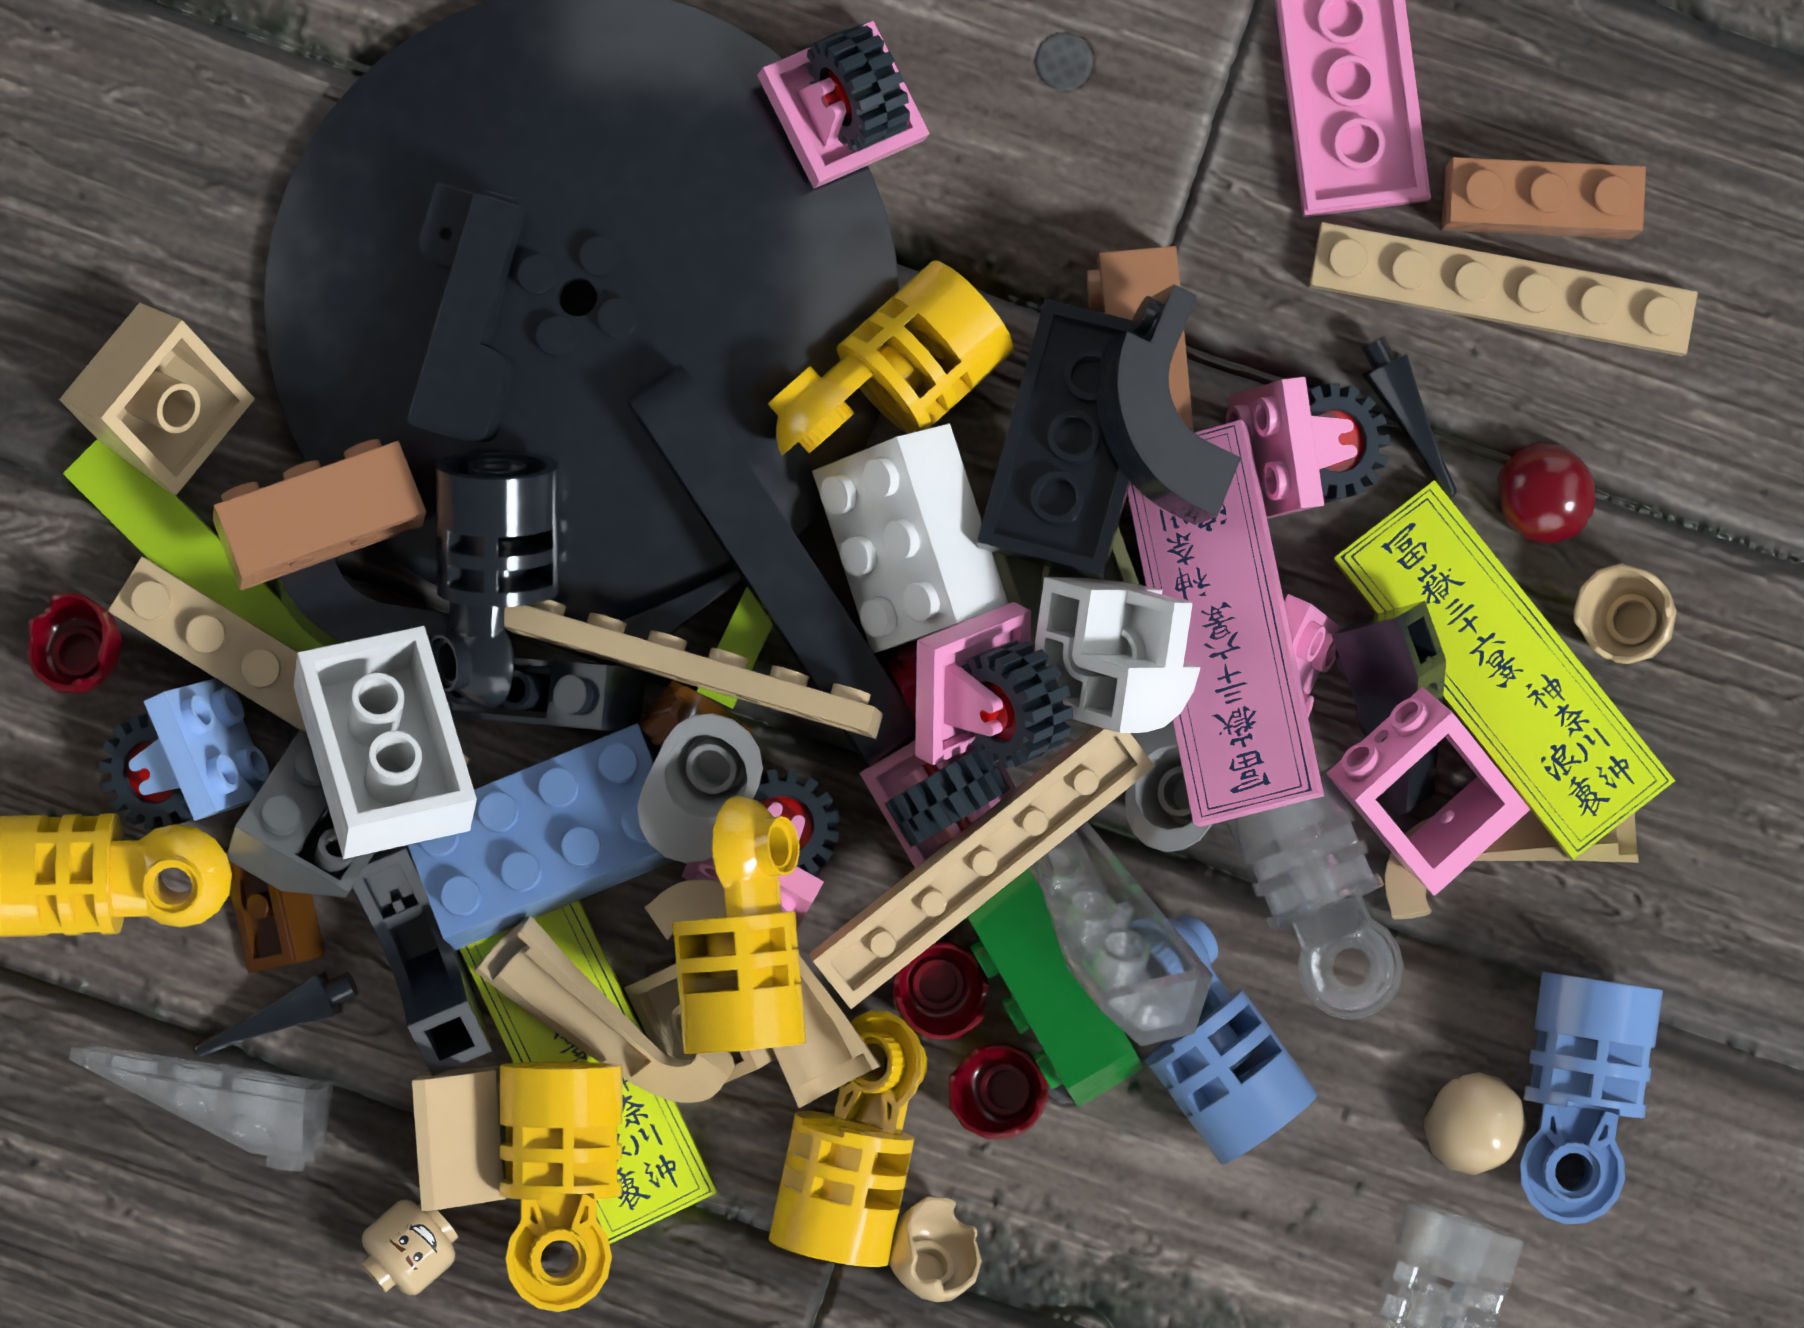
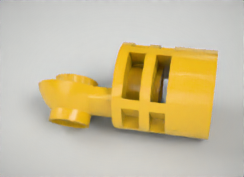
(906, 358)
(83, 879)
(743, 968)
(558, 1164)
(851, 1166)

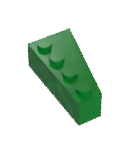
(1077, 1038)

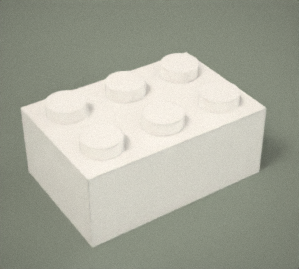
(909, 537)
(384, 742)

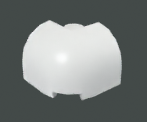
(1117, 651)

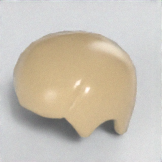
(1625, 613)
(1475, 1123)
(934, 1251)

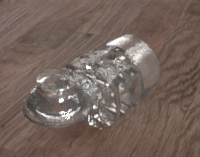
(1315, 881)
(1447, 1246)

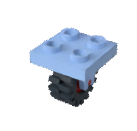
(184, 757)

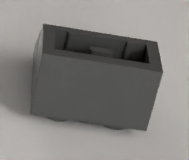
(290, 832)

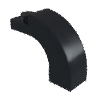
(1142, 424)
(339, 614)
(428, 971)

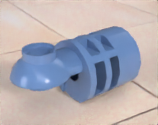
(1234, 1070)
(1586, 1075)

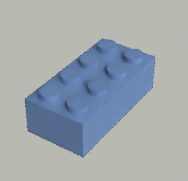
(542, 840)

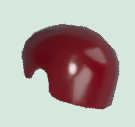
(1546, 492)
(73, 644)
(941, 991)
(998, 1091)

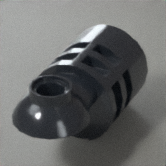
(491, 554)

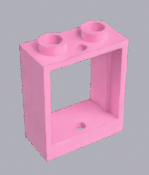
(1463, 825)

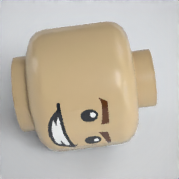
(408, 1248)

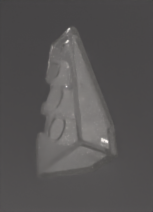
(1121, 942)
(244, 1106)

